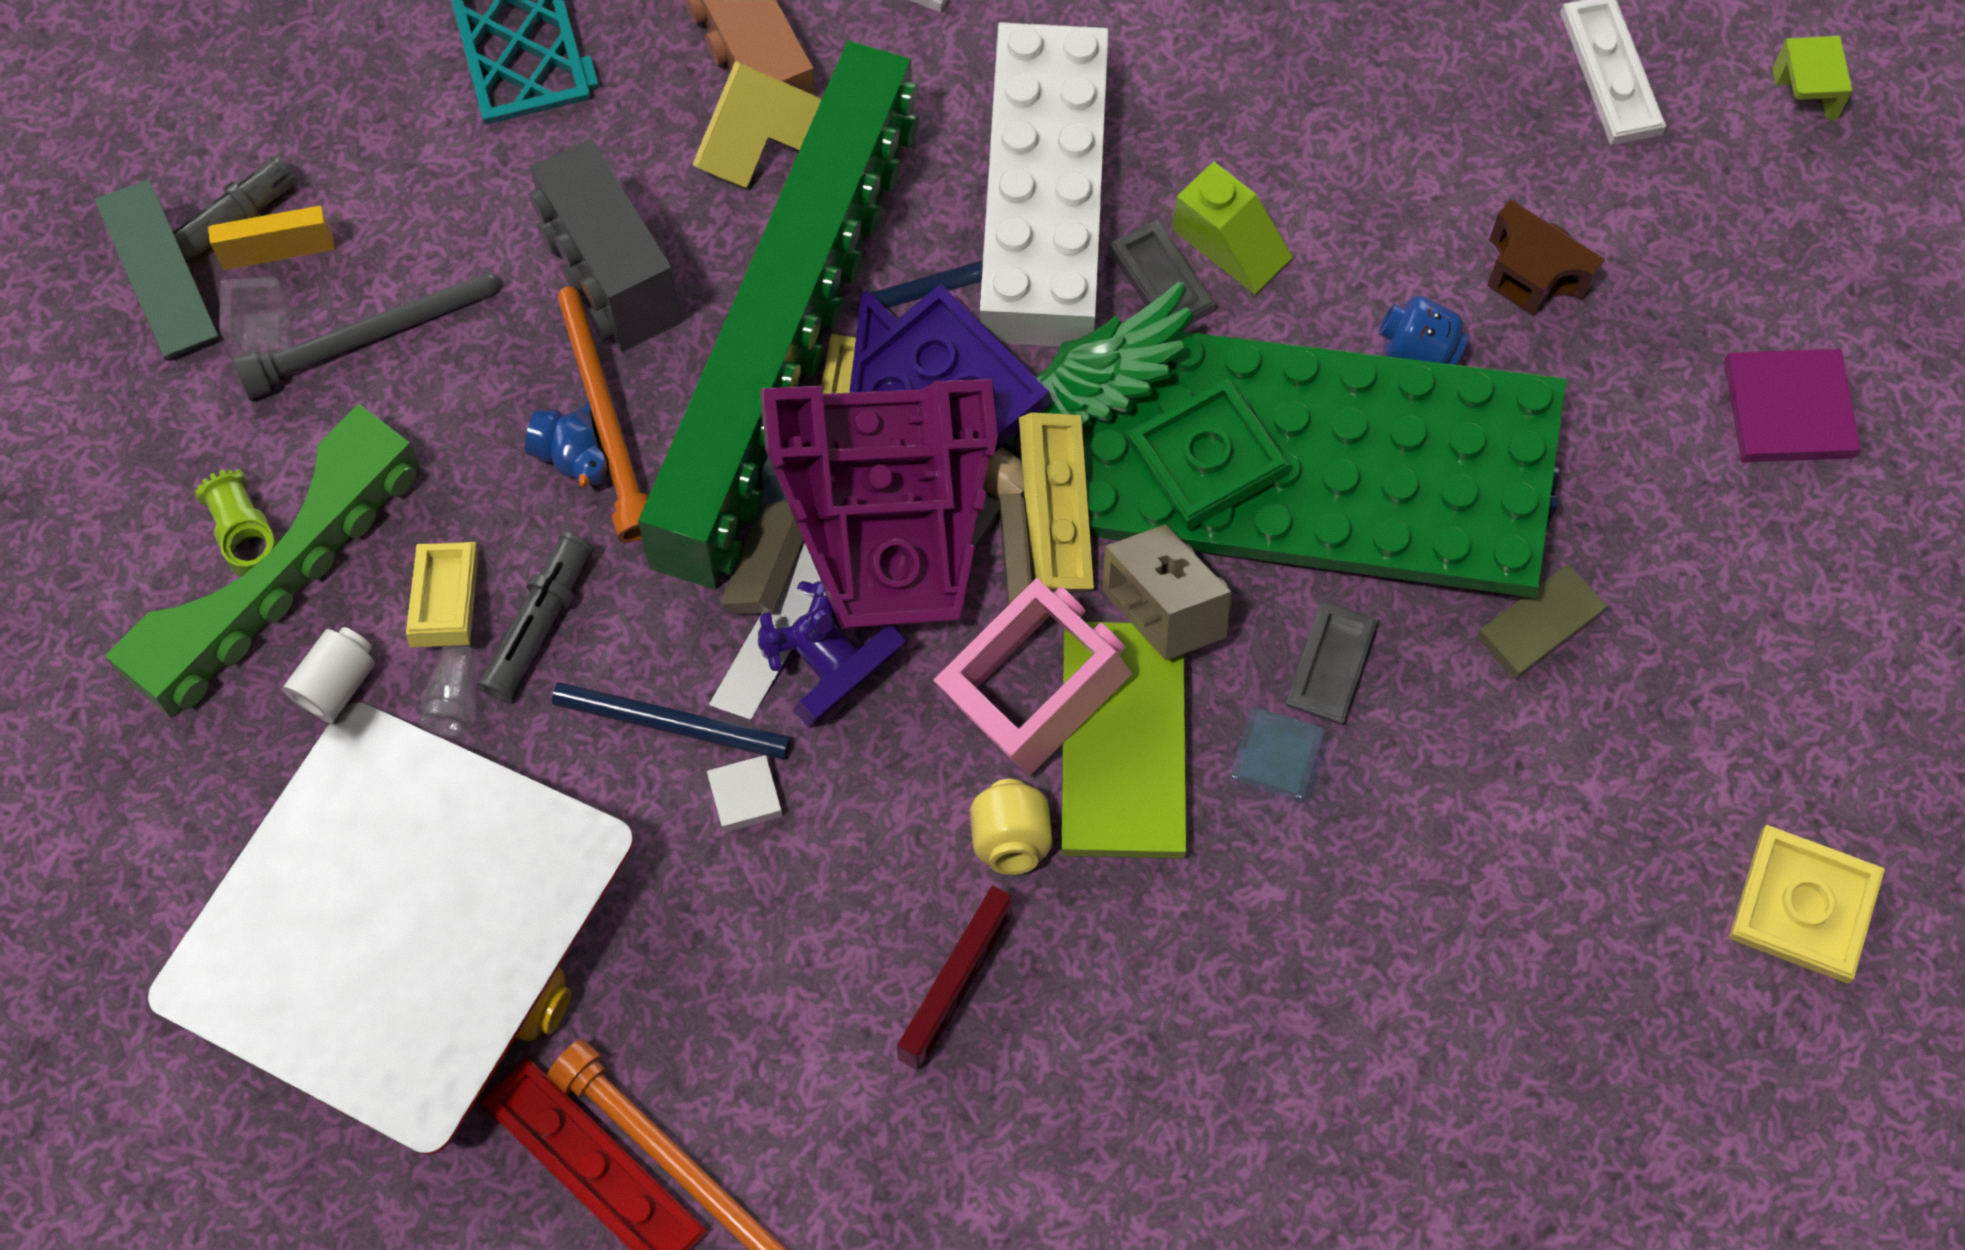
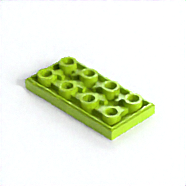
(1127, 758)

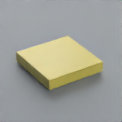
(1807, 904)

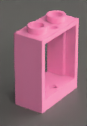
(1067, 706)

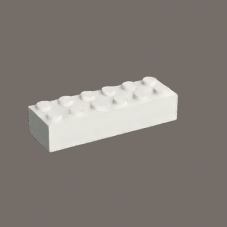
(1044, 184)

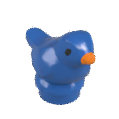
(568, 443)

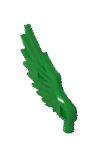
(1115, 361)

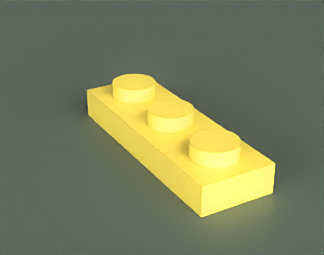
(1056, 501)

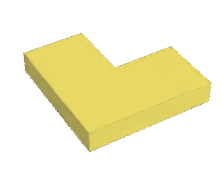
(744, 118)

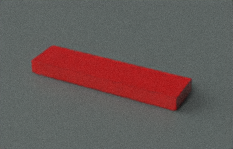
(590, 1163)

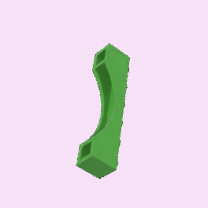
(182, 647)

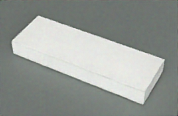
(1612, 70)

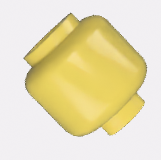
(1011, 827)

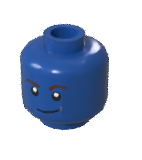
(1423, 332)

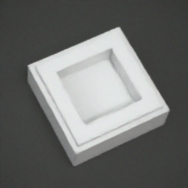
(744, 793)

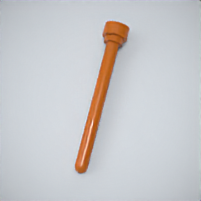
(630, 499)
(580, 1072)

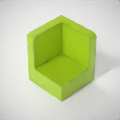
(1815, 71)

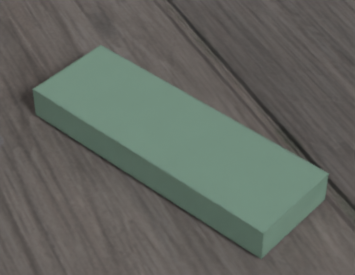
(156, 269)

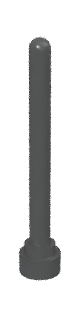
(262, 370)

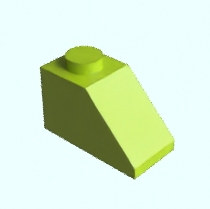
(1231, 228)

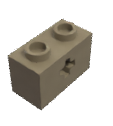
(1166, 591)

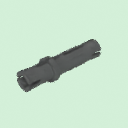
(237, 203)
(546, 597)

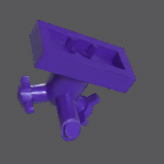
(826, 651)

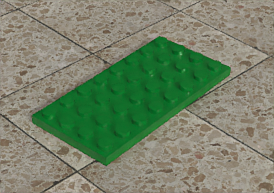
(1387, 458)

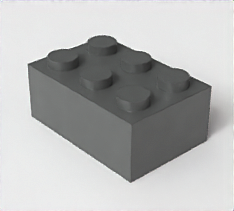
(604, 246)

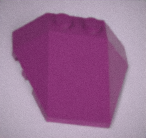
(885, 492)

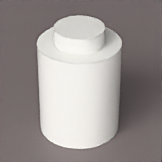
(330, 673)

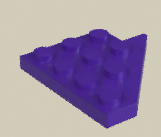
(941, 343)

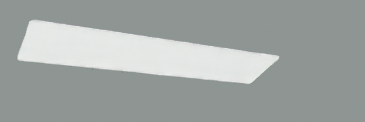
(750, 672)

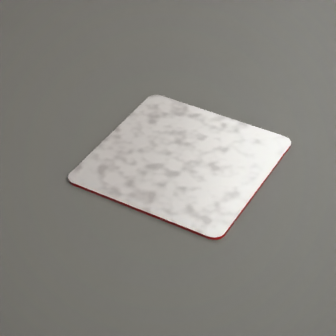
(392, 925)

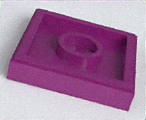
(1791, 405)

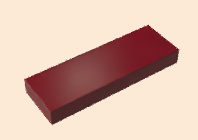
(955, 978)

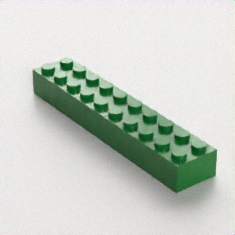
(780, 314)

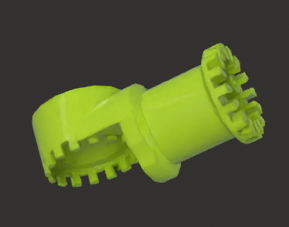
(234, 517)

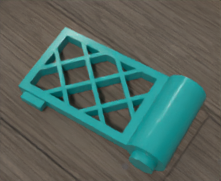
(580, 68)

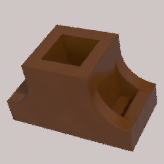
(1538, 260)

